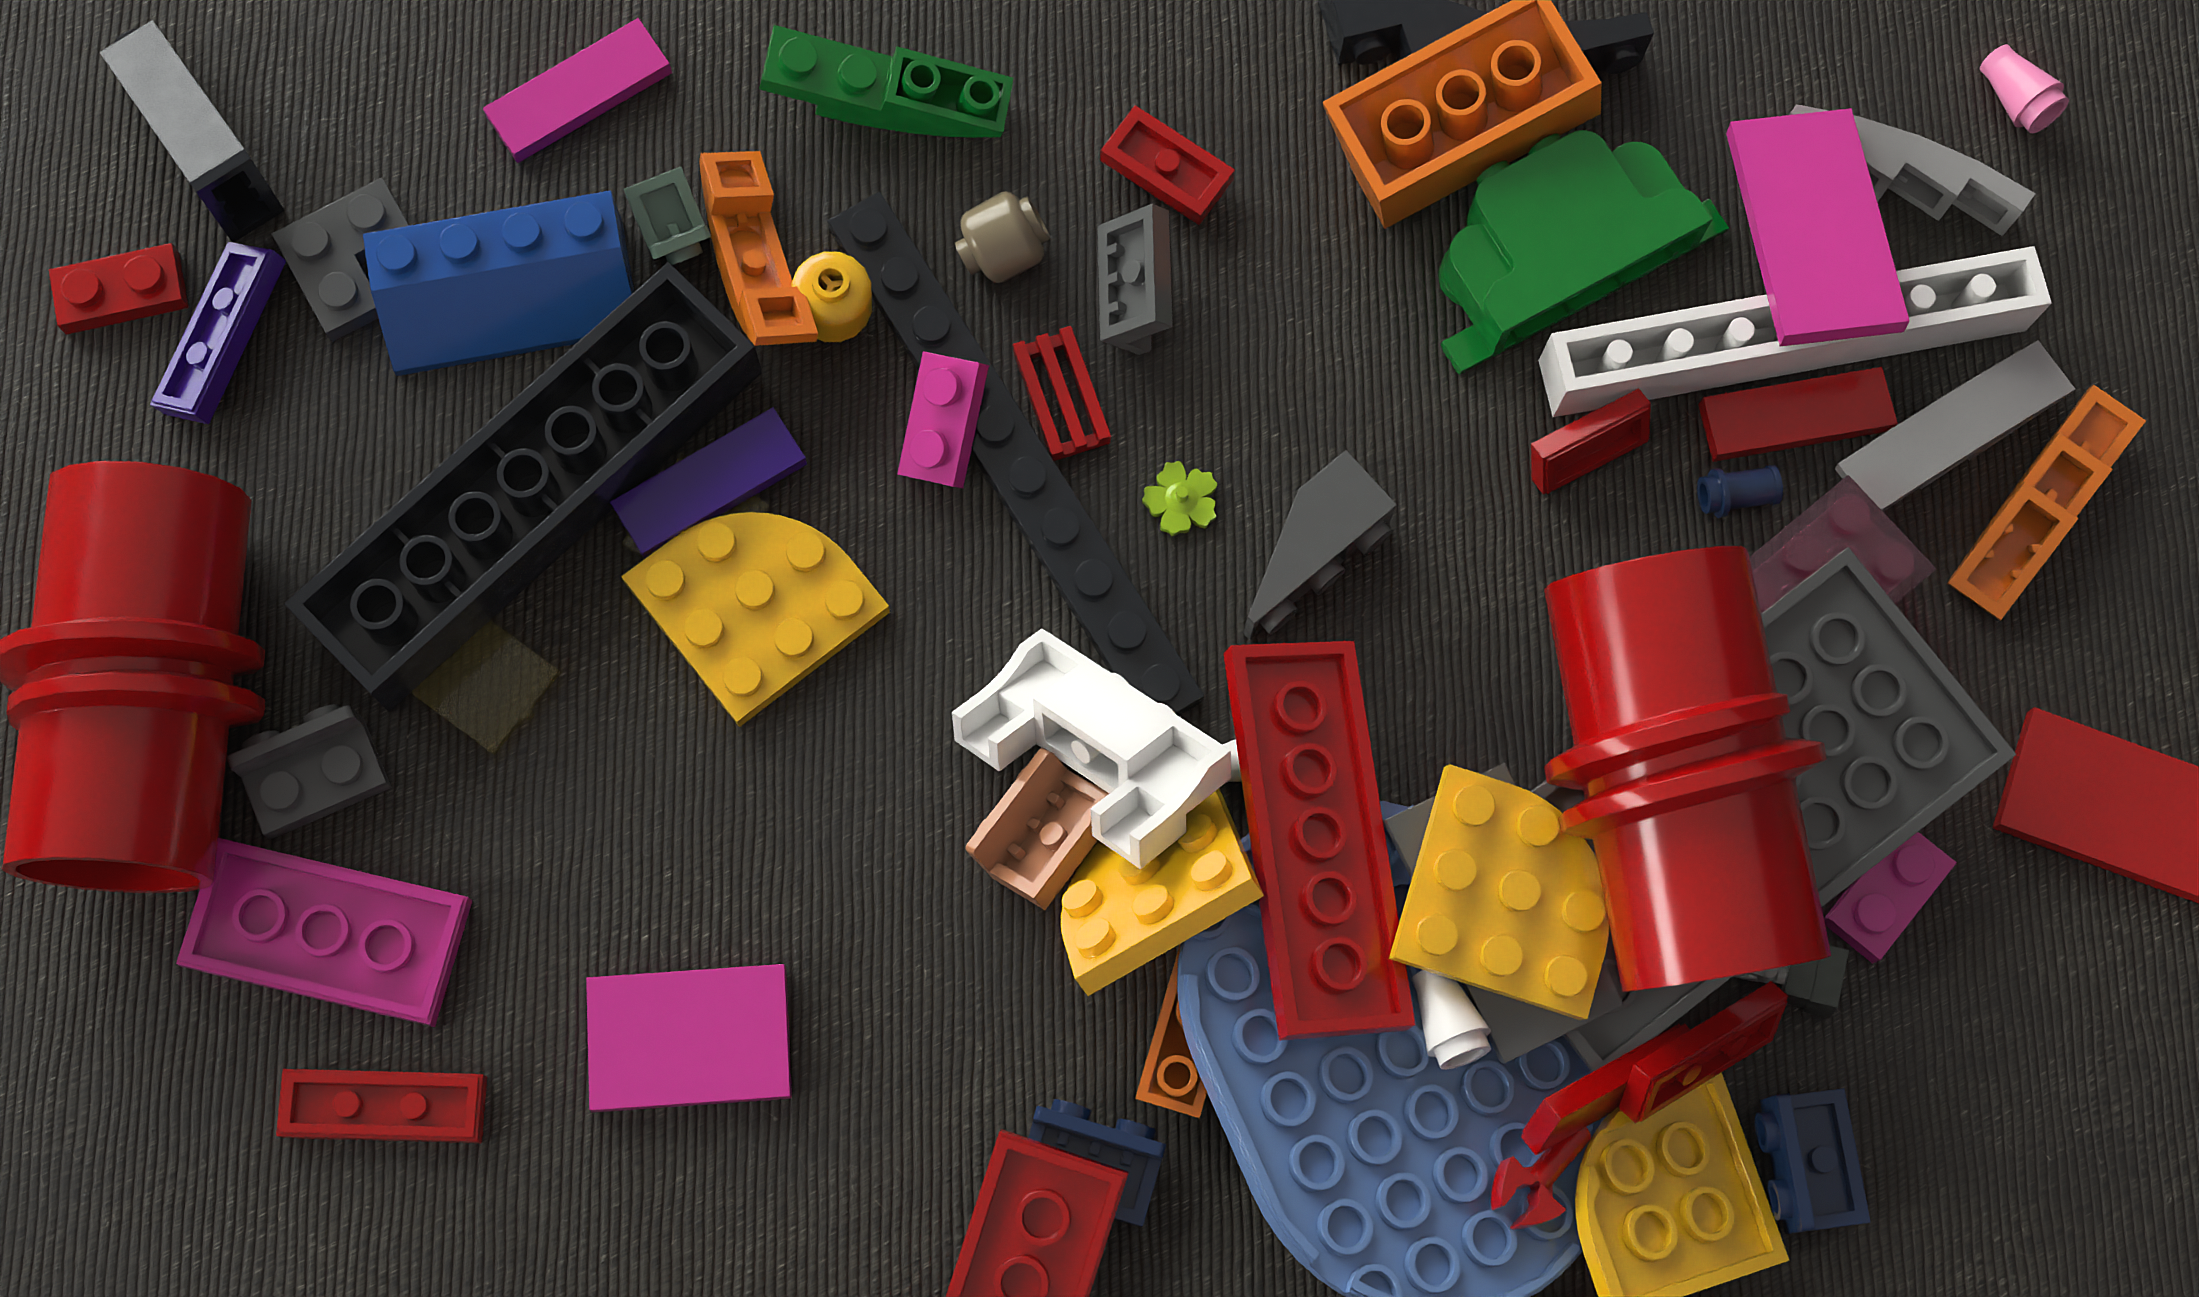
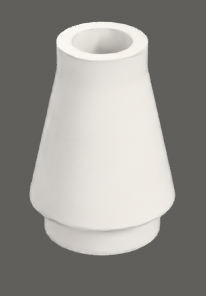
(1450, 1021)

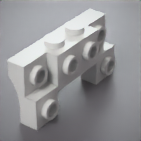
(1106, 732)

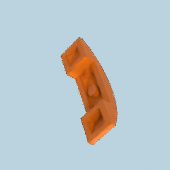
(749, 250)

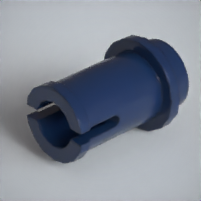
(1740, 489)

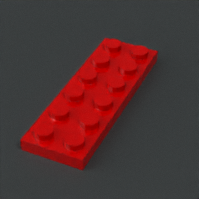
(1317, 839)

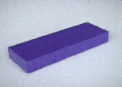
(218, 332)
(709, 482)

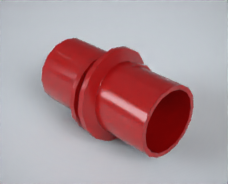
(129, 679)
(1685, 768)

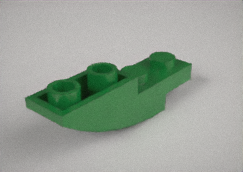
(884, 91)

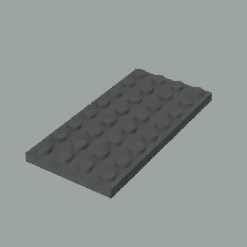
(1896, 747)

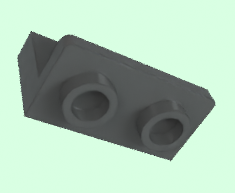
(1135, 278)
(309, 769)

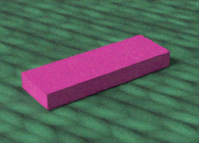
(577, 90)

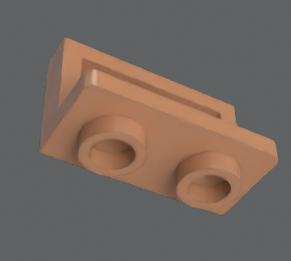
(1038, 830)

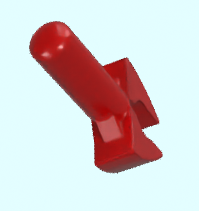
(1540, 1180)

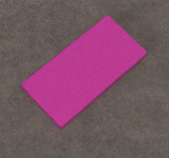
(1816, 227)
(326, 932)

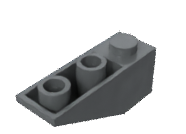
(1326, 525)

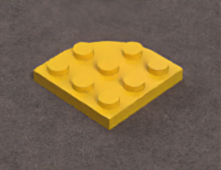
(755, 604)
(1505, 897)
(1130, 915)
(1674, 1200)

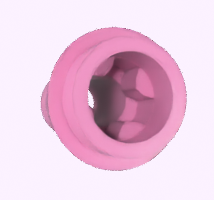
(2024, 90)

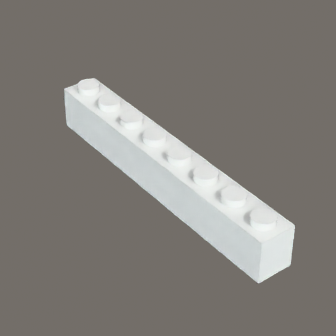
(1739, 341)

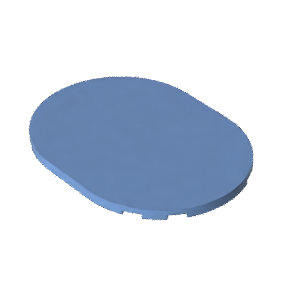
(1363, 1143)

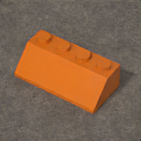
(1463, 106)

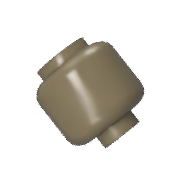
(1002, 237)

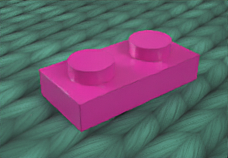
(943, 419)
(1888, 897)

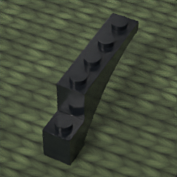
(1374, 28)

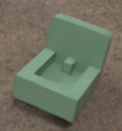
(668, 216)

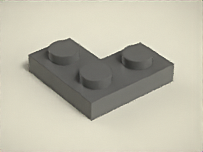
(328, 251)

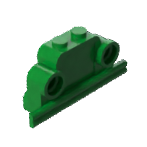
(1562, 236)

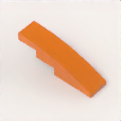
(2046, 502)

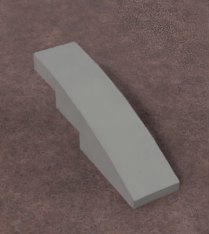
(1936, 175)
(1957, 426)

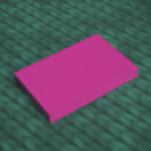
(688, 1038)

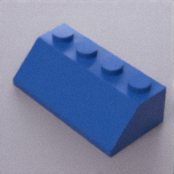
(497, 281)

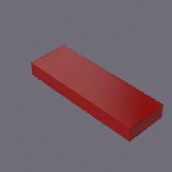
(1797, 414)
(1703, 1052)
(1588, 1097)
(381, 1106)

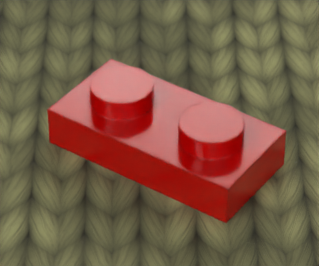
(1167, 164)
(118, 288)

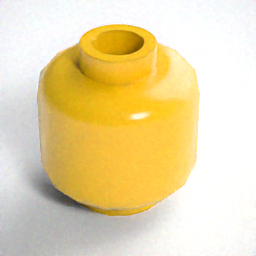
(836, 293)

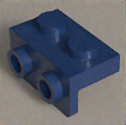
(1125, 1147)
(1812, 1161)

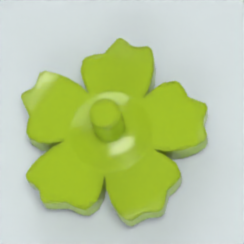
(1181, 499)

